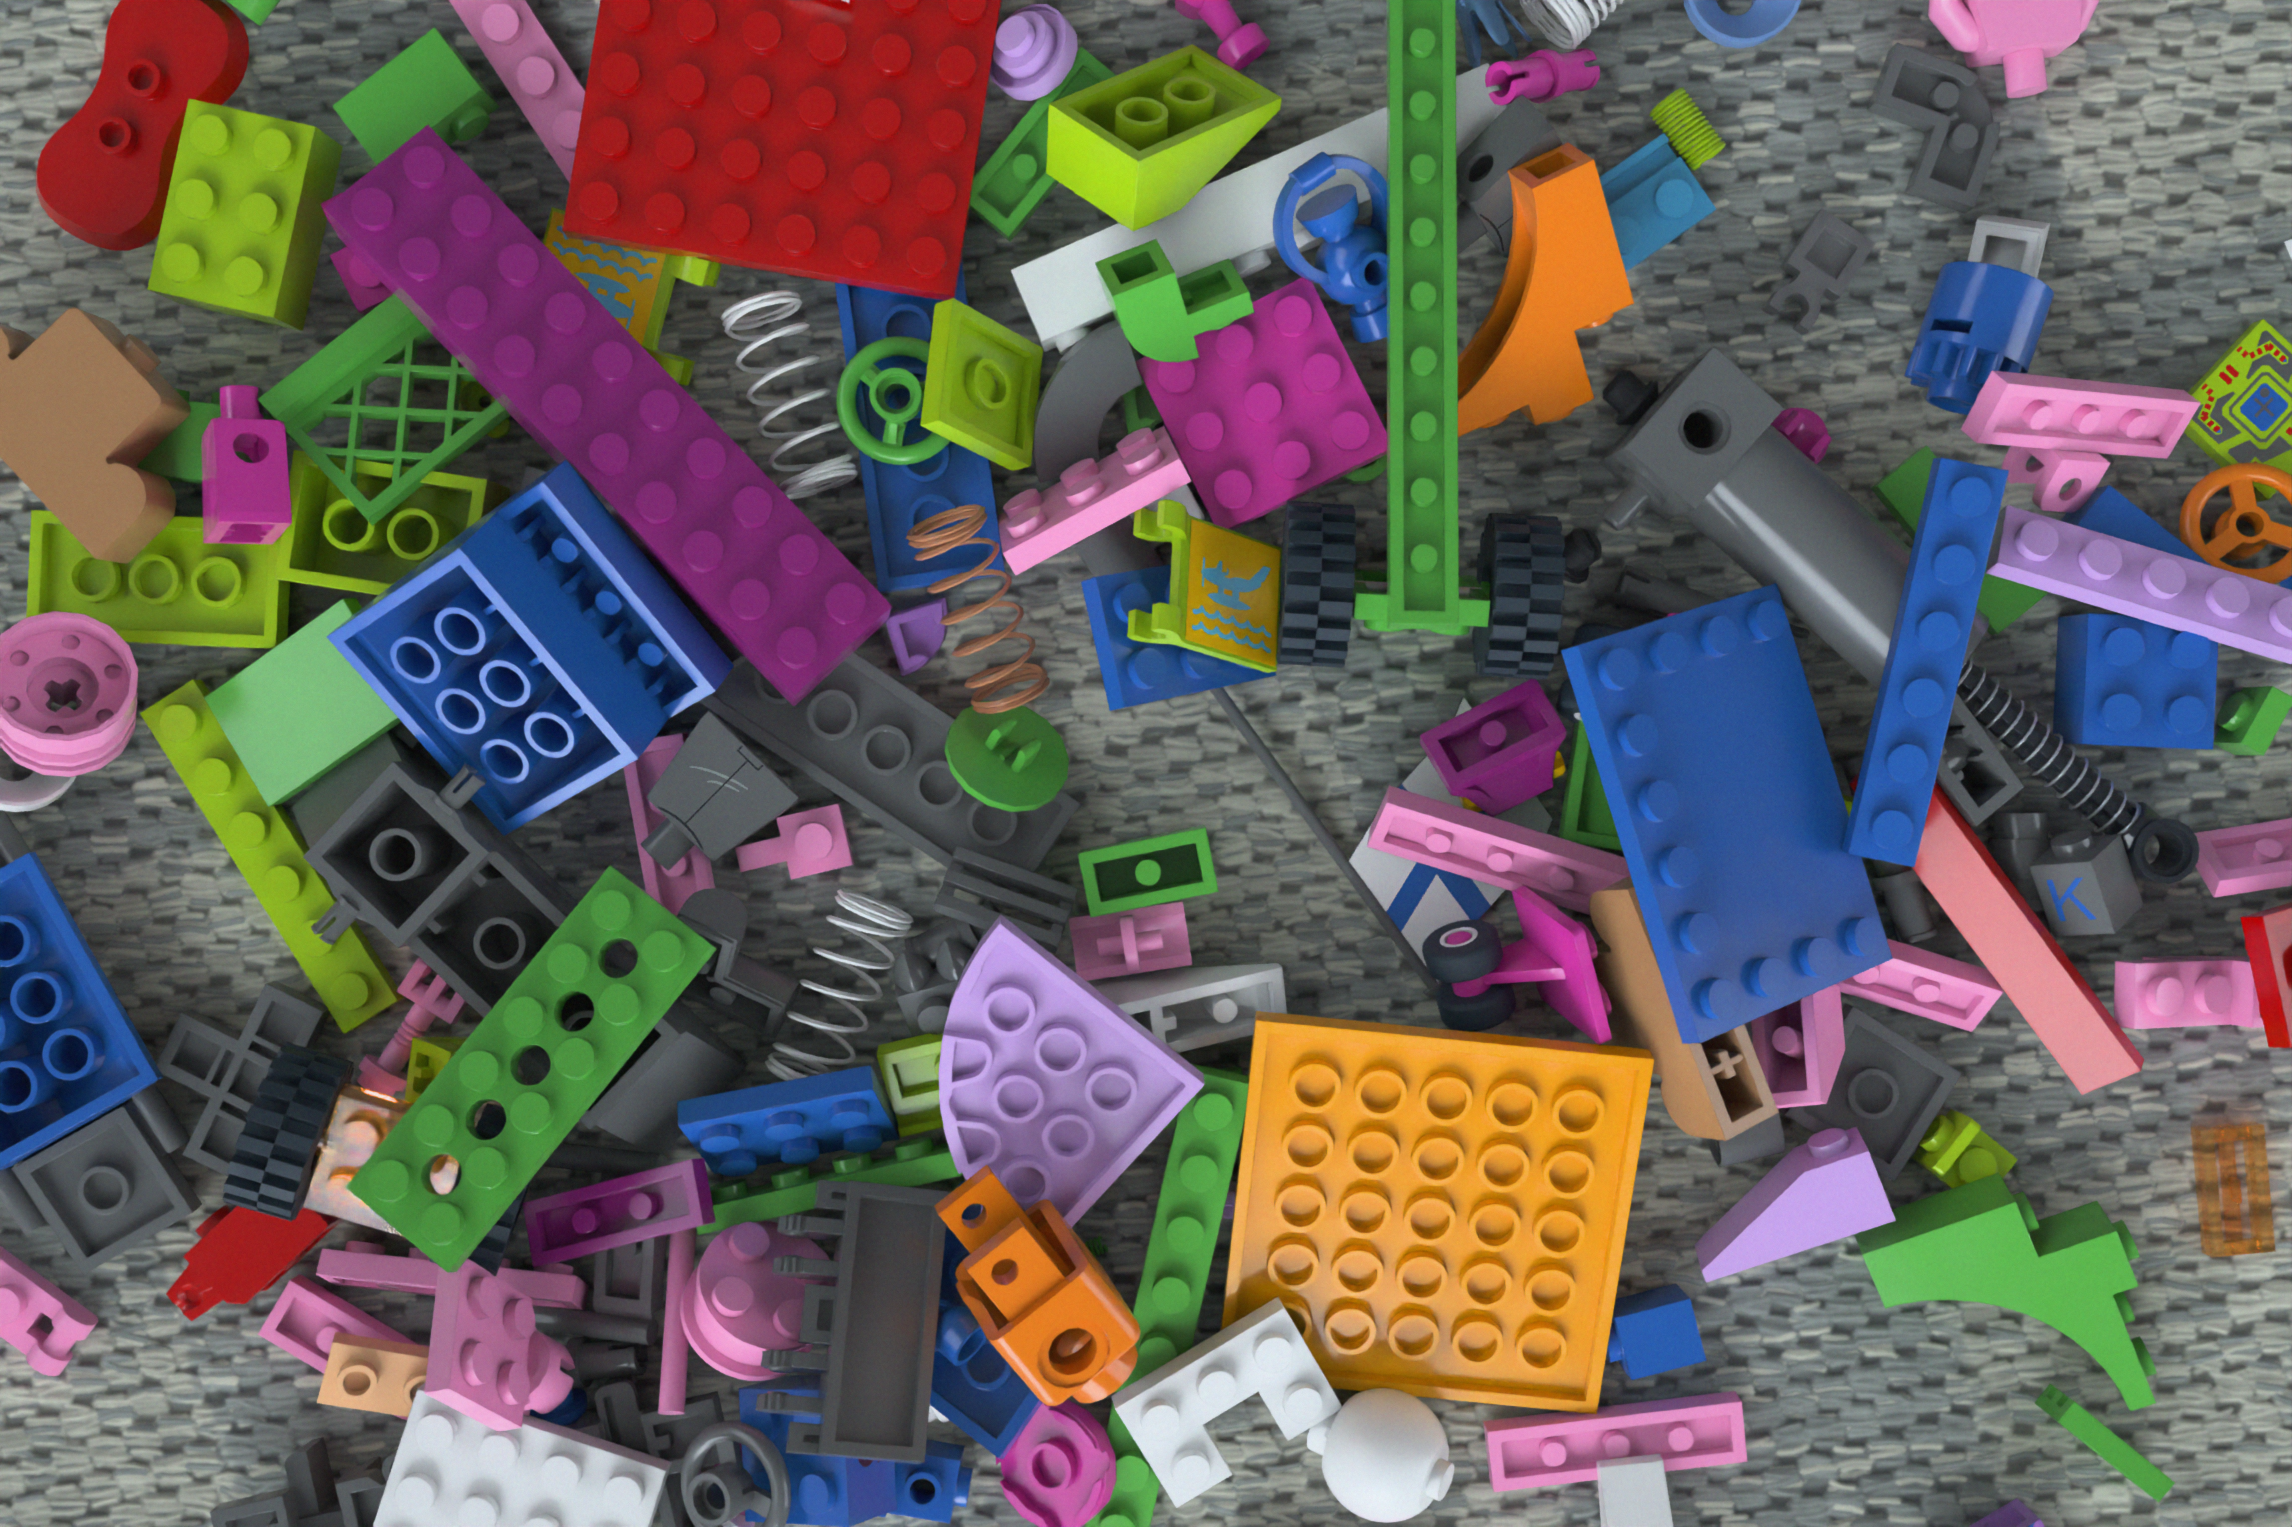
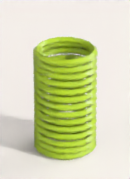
(1709, 142)

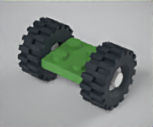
(1509, 603)

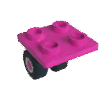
(1481, 972)

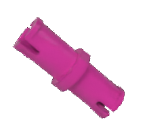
(1542, 76)

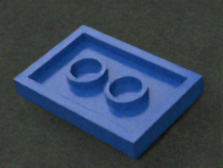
(1144, 671)
(789, 1121)

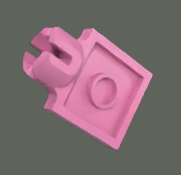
(489, 1353)

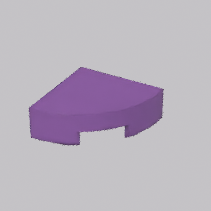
(917, 634)

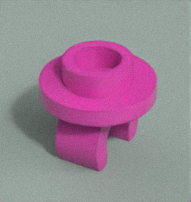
(1805, 431)

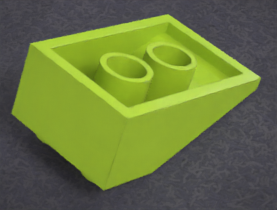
(1154, 134)

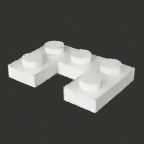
(1176, 1400)

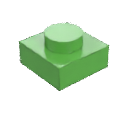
(2251, 720)

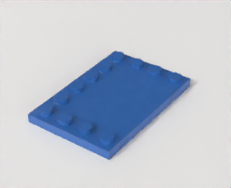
(1727, 810)

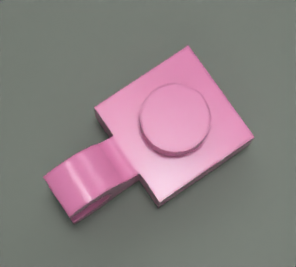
(807, 841)

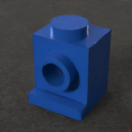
(946, 1473)

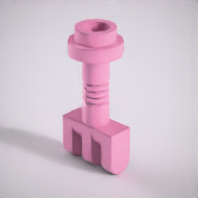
(385, 1072)

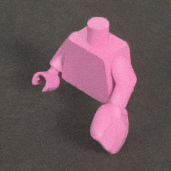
(2012, 35)

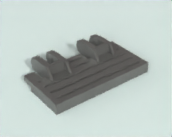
(873, 1321)

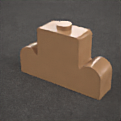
(78, 423)
(1706, 1086)

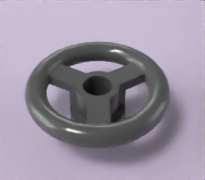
(729, 1488)

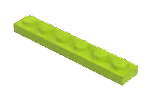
(270, 857)

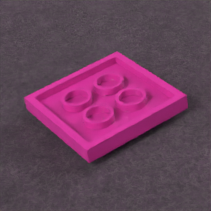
(1266, 407)

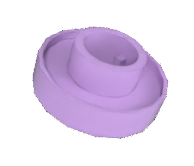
(1033, 52)

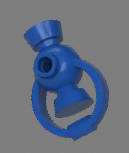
(1351, 255)

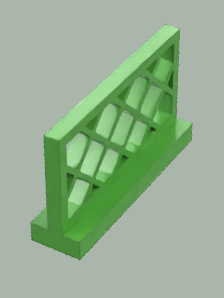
(344, 371)

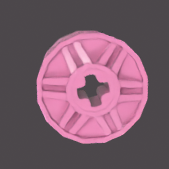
(62, 661)

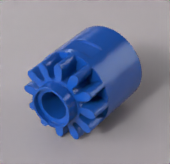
(1975, 324)

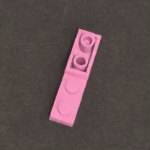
(2185, 992)

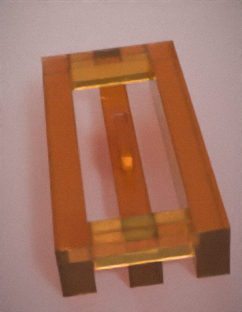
(2207, 1189)

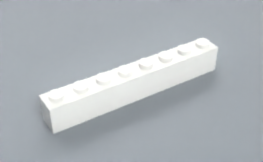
(1222, 220)

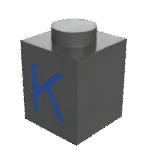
(2086, 884)

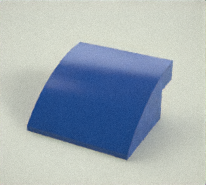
(534, 650)

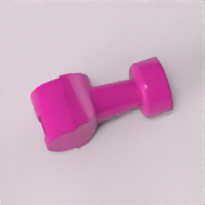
(1240, 42)

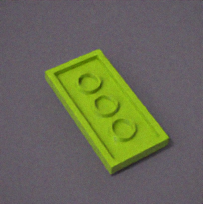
(168, 592)

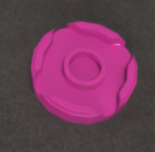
(1060, 1467)

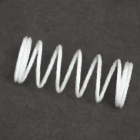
(833, 470)
(861, 905)

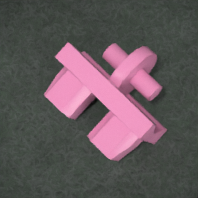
(1130, 941)

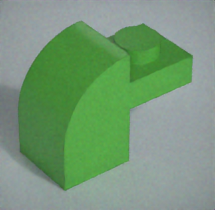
(1165, 311)

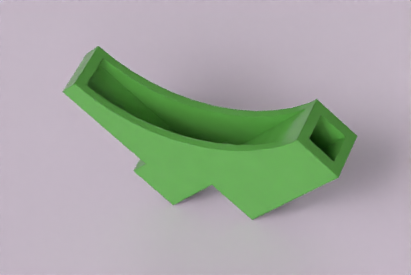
(1993, 1251)

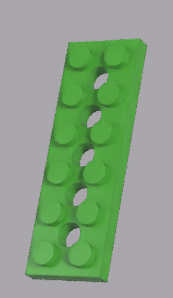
(486, 1069)

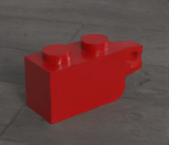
(243, 1256)

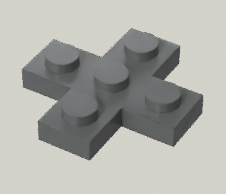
(232, 1063)

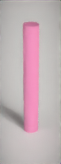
(675, 1343)

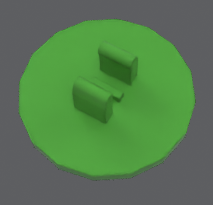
(1007, 758)

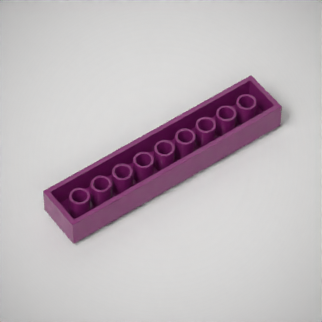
(609, 412)

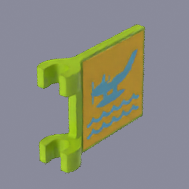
(632, 286)
(1220, 590)

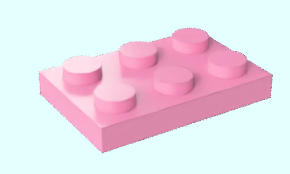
(1090, 498)

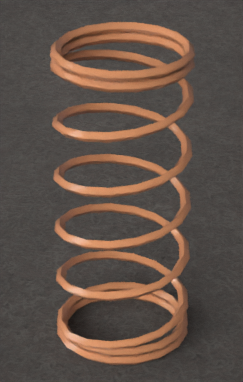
(941, 542)

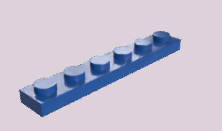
(1924, 661)

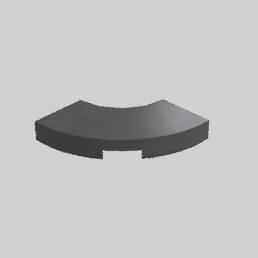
(1079, 397)

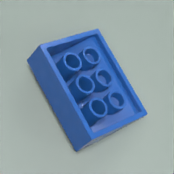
(62, 1027)

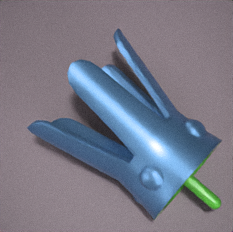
(1488, 12)

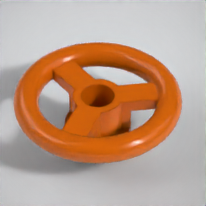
(2225, 538)

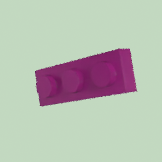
(619, 1212)

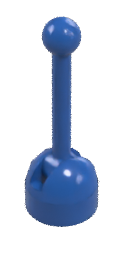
(958, 1334)

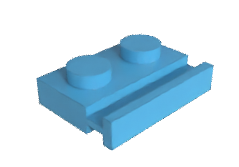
(1652, 201)

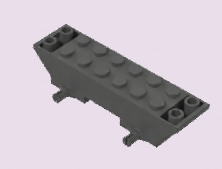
(477, 909)

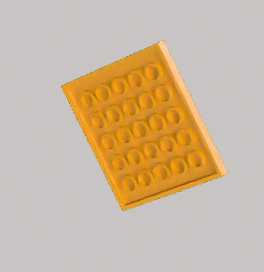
(1438, 1204)

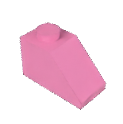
(1801, 1048)

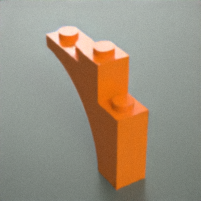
(1557, 279)

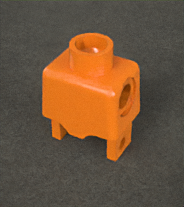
(1040, 1294)

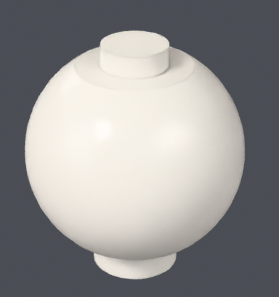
(1383, 1455)

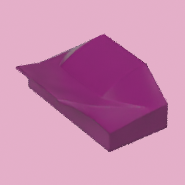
(1498, 749)

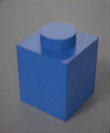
(1654, 1332)

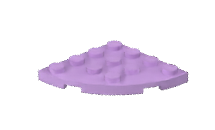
(1050, 1077)

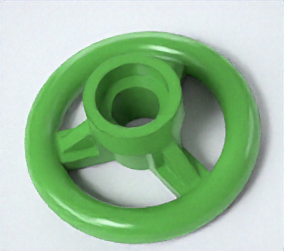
(881, 386)

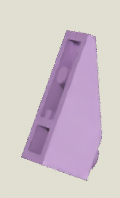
(1801, 1203)

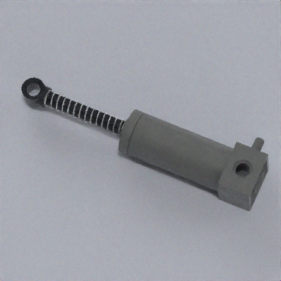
(1837, 570)

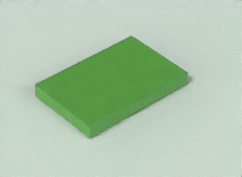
(300, 709)

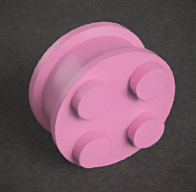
(740, 1307)

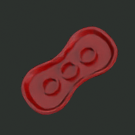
(115, 158)

